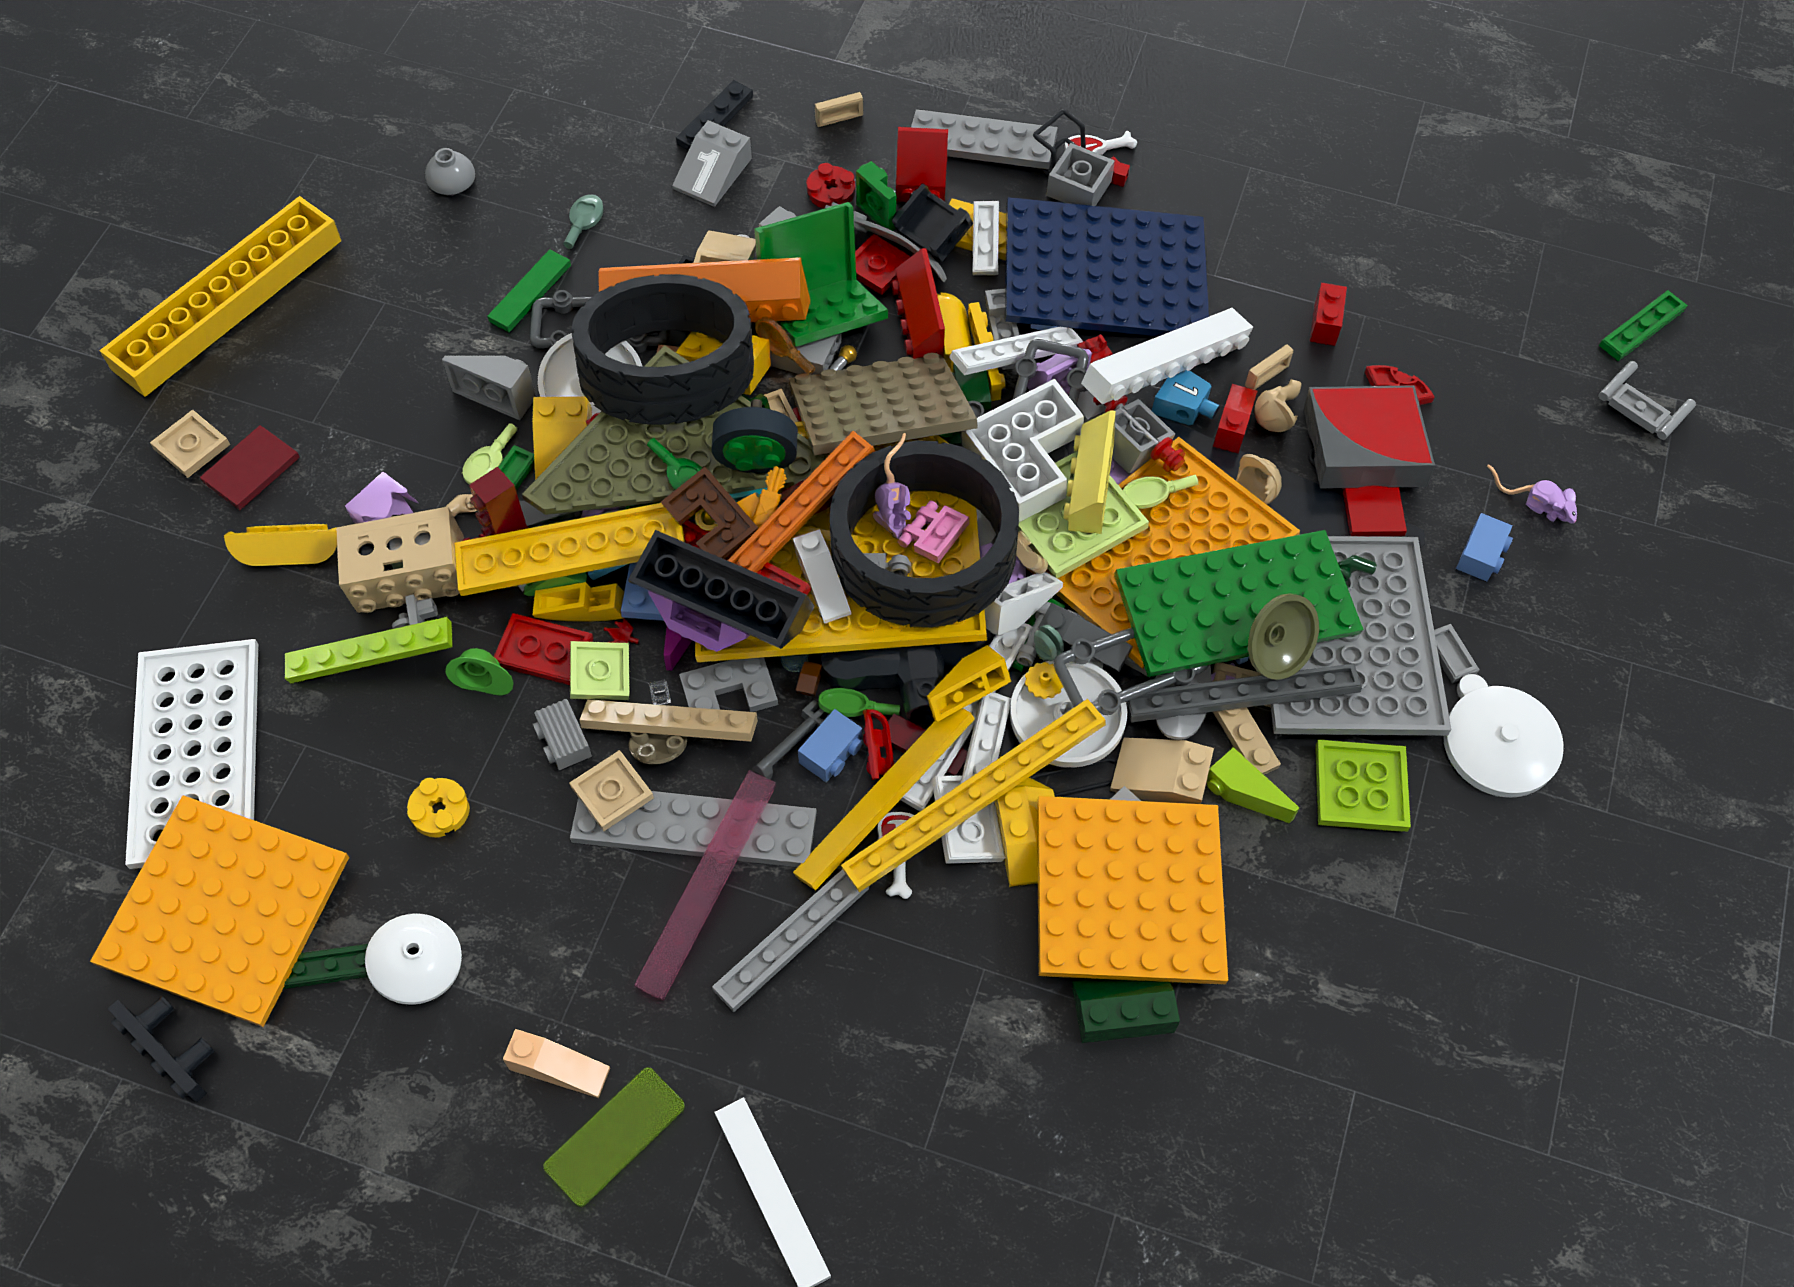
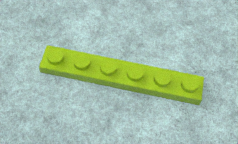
(368, 650)

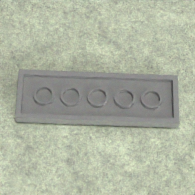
(990, 138)

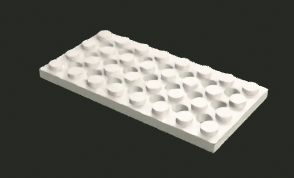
(149, 742)

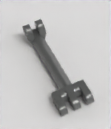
(812, 721)

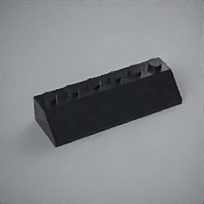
(721, 590)

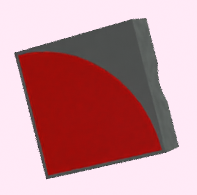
(1368, 436)

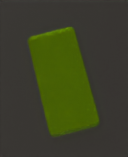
(614, 1136)

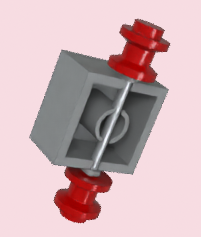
(1141, 437)

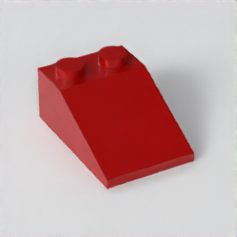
(921, 160)

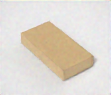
(839, 109)
(1269, 367)

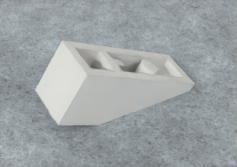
(821, 576)
(1020, 602)

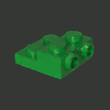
(874, 195)

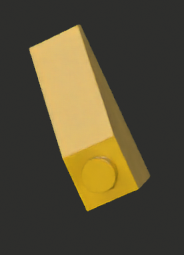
(968, 682)

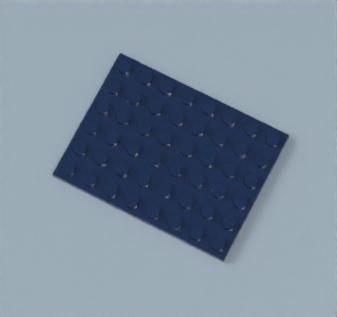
(1103, 268)

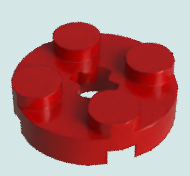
(830, 175)

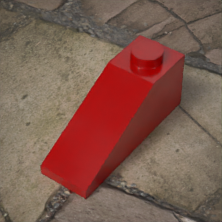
(1235, 418)

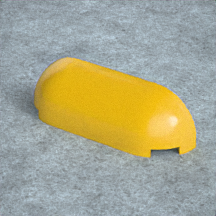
(956, 325)
(282, 544)

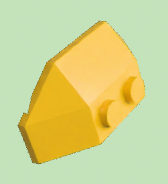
(1018, 830)

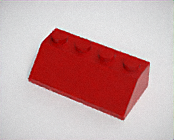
(919, 306)

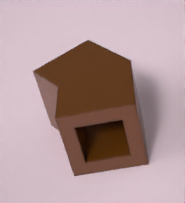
(809, 679)

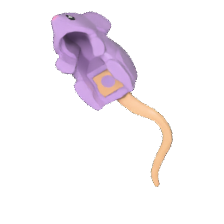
(1546, 498)
(892, 500)

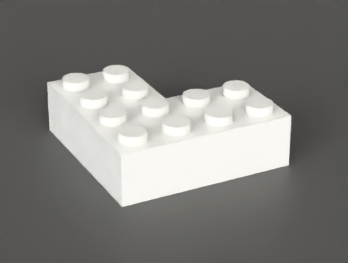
(1018, 444)

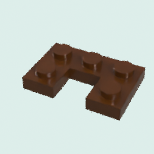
(705, 492)

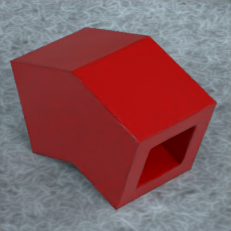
(1120, 172)

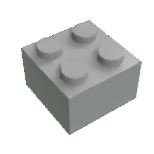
(1080, 176)

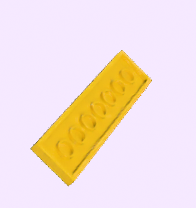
(560, 548)

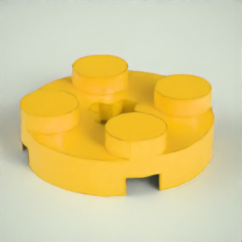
(433, 791)

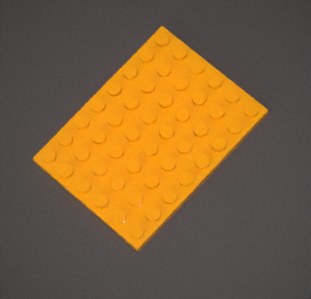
(1189, 522)

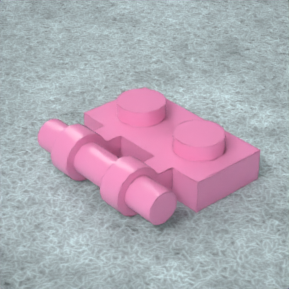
(940, 534)

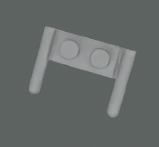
(1640, 407)

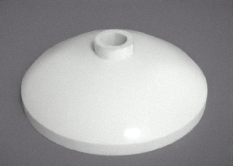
(418, 976)

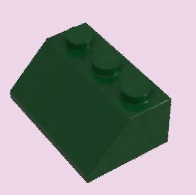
(1124, 1008)

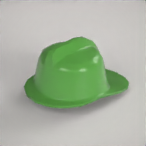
(479, 672)

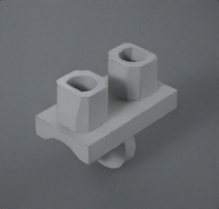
(416, 611)

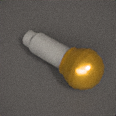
(846, 355)

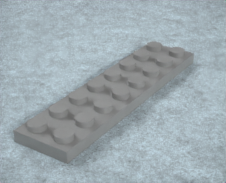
(689, 823)

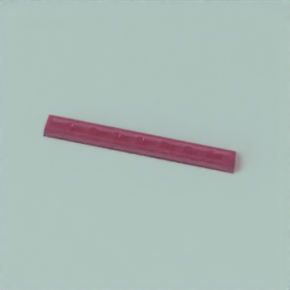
(705, 886)

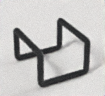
(1053, 149)

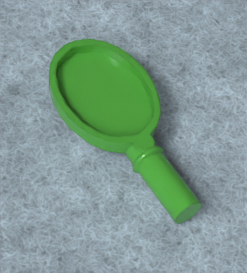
(852, 703)

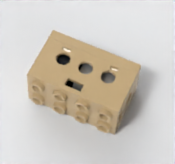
(398, 558)

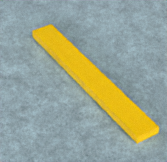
(881, 798)

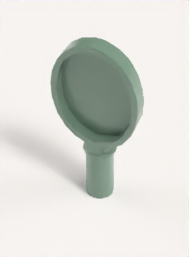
(583, 215)

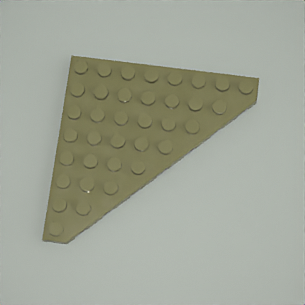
(616, 468)

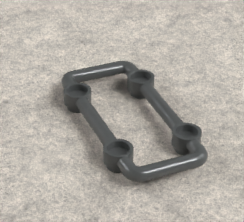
(564, 303)
(1027, 369)
(1108, 700)

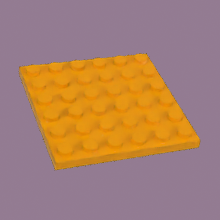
(1130, 891)
(221, 910)

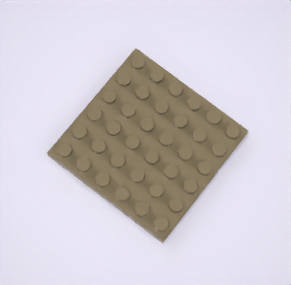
(881, 402)

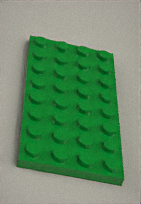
(1204, 604)

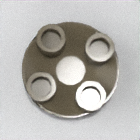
(656, 747)

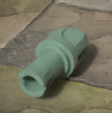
(1048, 643)

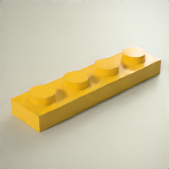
(978, 323)

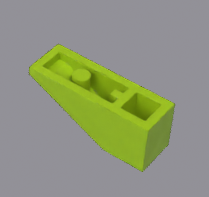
(1246, 786)

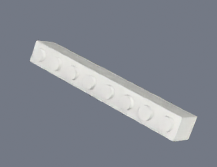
(1166, 355)

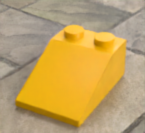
(556, 425)

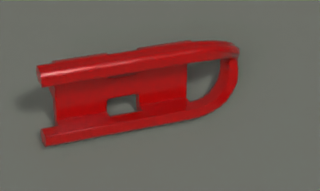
(874, 740)

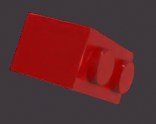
(1328, 314)

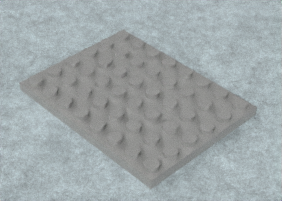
(1392, 654)

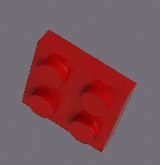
(878, 263)

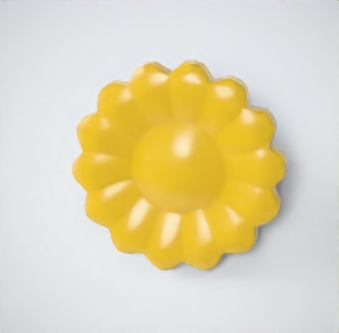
(1043, 681)

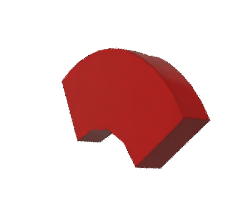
(1390, 376)

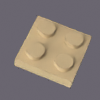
(190, 443)
(611, 790)

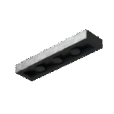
(719, 111)

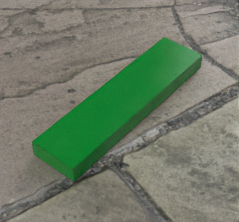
(528, 290)
(1643, 325)

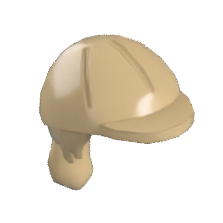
(1271, 409)
(1259, 477)

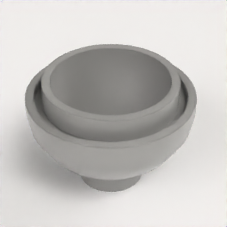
(449, 172)

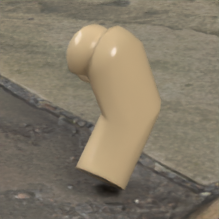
(461, 504)

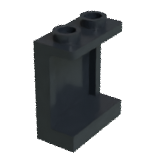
(931, 223)

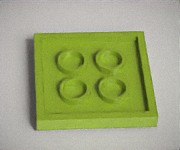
(1362, 785)

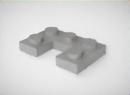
(750, 674)

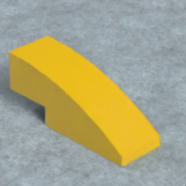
(579, 603)

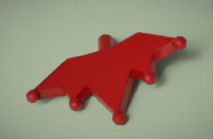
(622, 633)

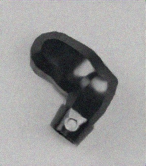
(911, 668)

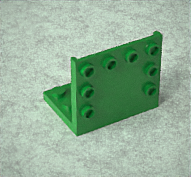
(829, 264)

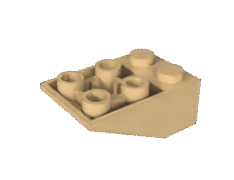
(725, 247)

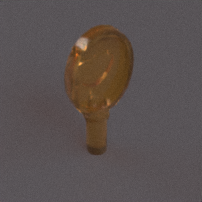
(781, 343)

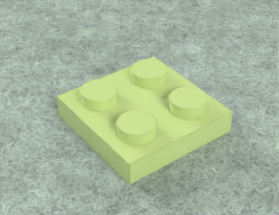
(599, 670)

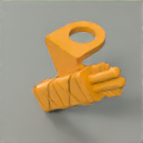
(763, 506)

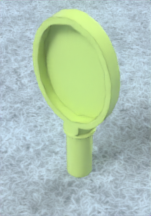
(487, 457)
(1152, 490)

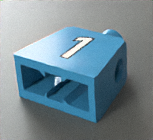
(1184, 399)

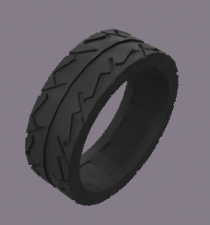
(666, 392)
(925, 600)

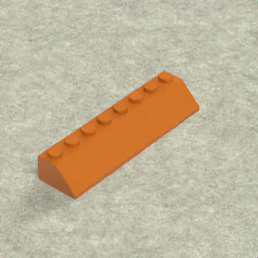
(766, 285)

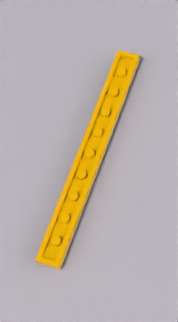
(973, 795)

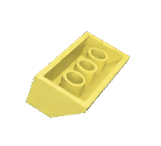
(1092, 474)

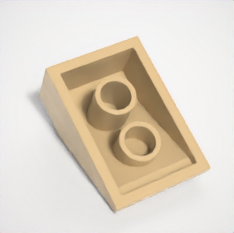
(1163, 770)

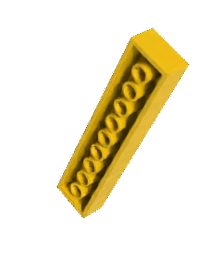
(221, 296)

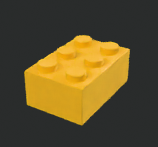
(699, 345)

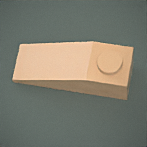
(555, 1064)

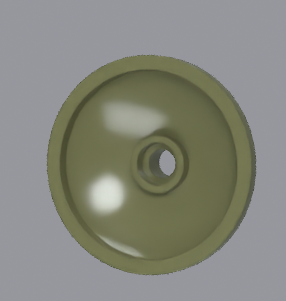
(1283, 636)

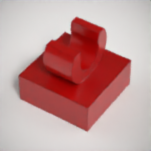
(1097, 346)

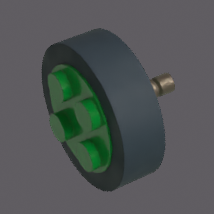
(754, 439)

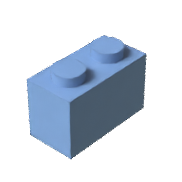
(1484, 547)
(830, 746)

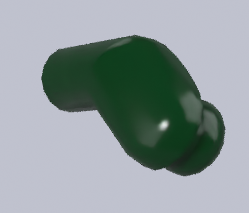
(1356, 563)

